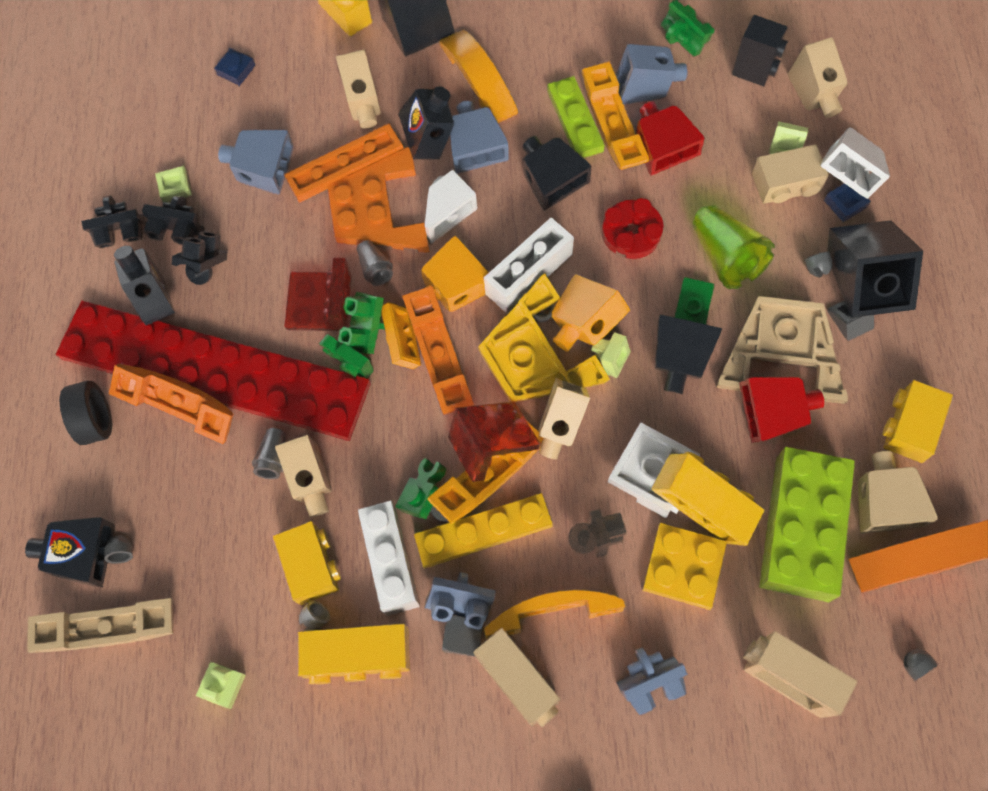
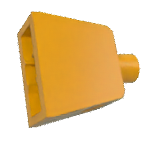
(455, 275)
(587, 312)

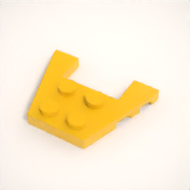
(522, 355)

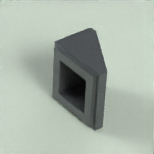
(850, 326)
(460, 638)

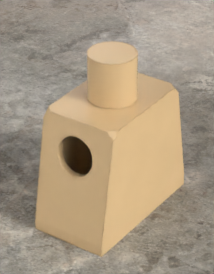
(819, 77)
(359, 88)
(565, 403)
(300, 460)
(893, 497)

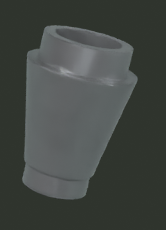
(375, 265)
(266, 461)

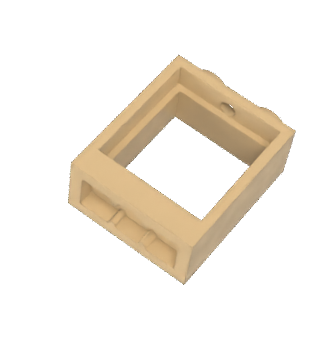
(799, 675)
(518, 679)

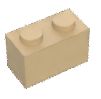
(789, 174)

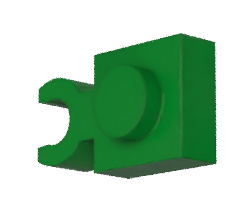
(351, 360)
(416, 492)

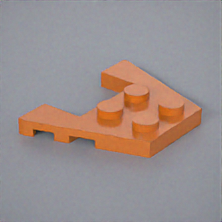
(363, 208)

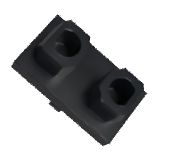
(171, 216)
(102, 227)
(200, 256)

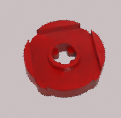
(625, 242)

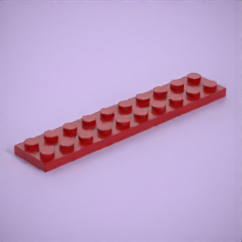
(226, 370)

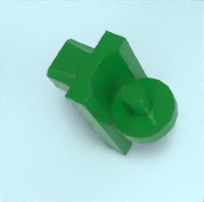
(685, 28)
(364, 322)

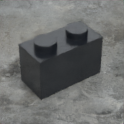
(759, 50)

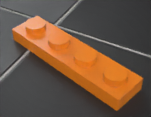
(343, 161)

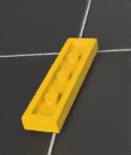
(483, 530)

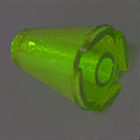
(732, 246)

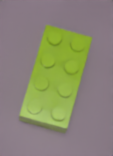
(807, 525)

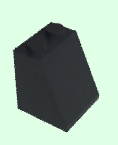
(416, 22)
(875, 267)

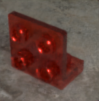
(318, 299)
(489, 431)

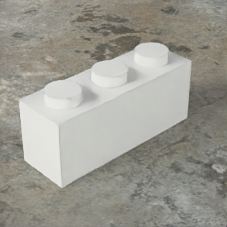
(527, 263)
(388, 558)

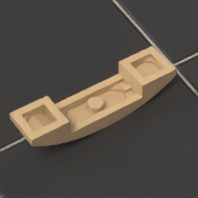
(100, 627)

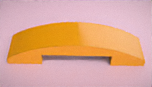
(480, 74)
(611, 117)
(462, 495)
(596, 604)

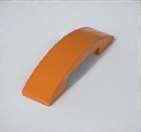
(437, 350)
(174, 397)

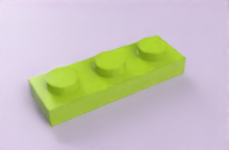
(575, 117)

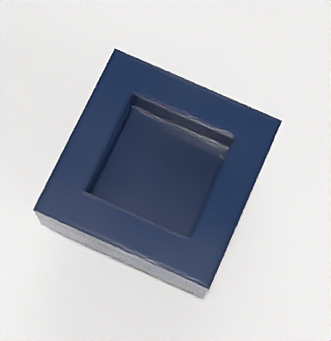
(234, 66)
(846, 202)

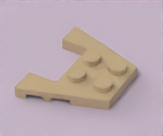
(786, 334)

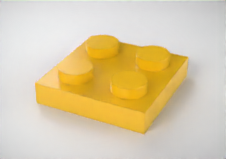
(685, 566)

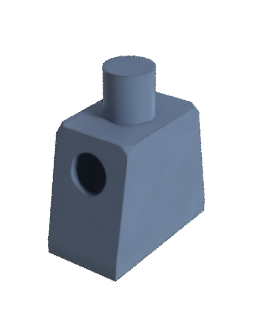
(647, 73)
(476, 139)
(259, 158)

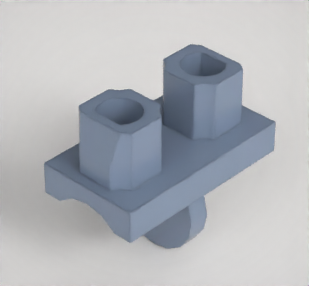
(459, 599)
(649, 674)

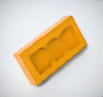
(400, 336)

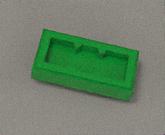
(694, 300)

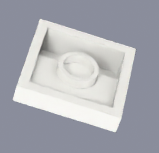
(642, 464)

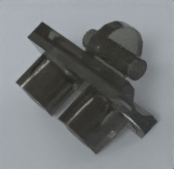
(597, 533)

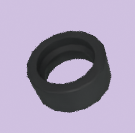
(85, 412)

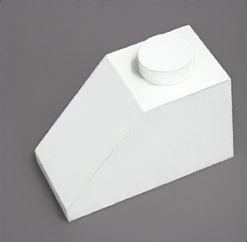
(447, 205)

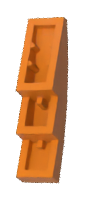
(921, 557)

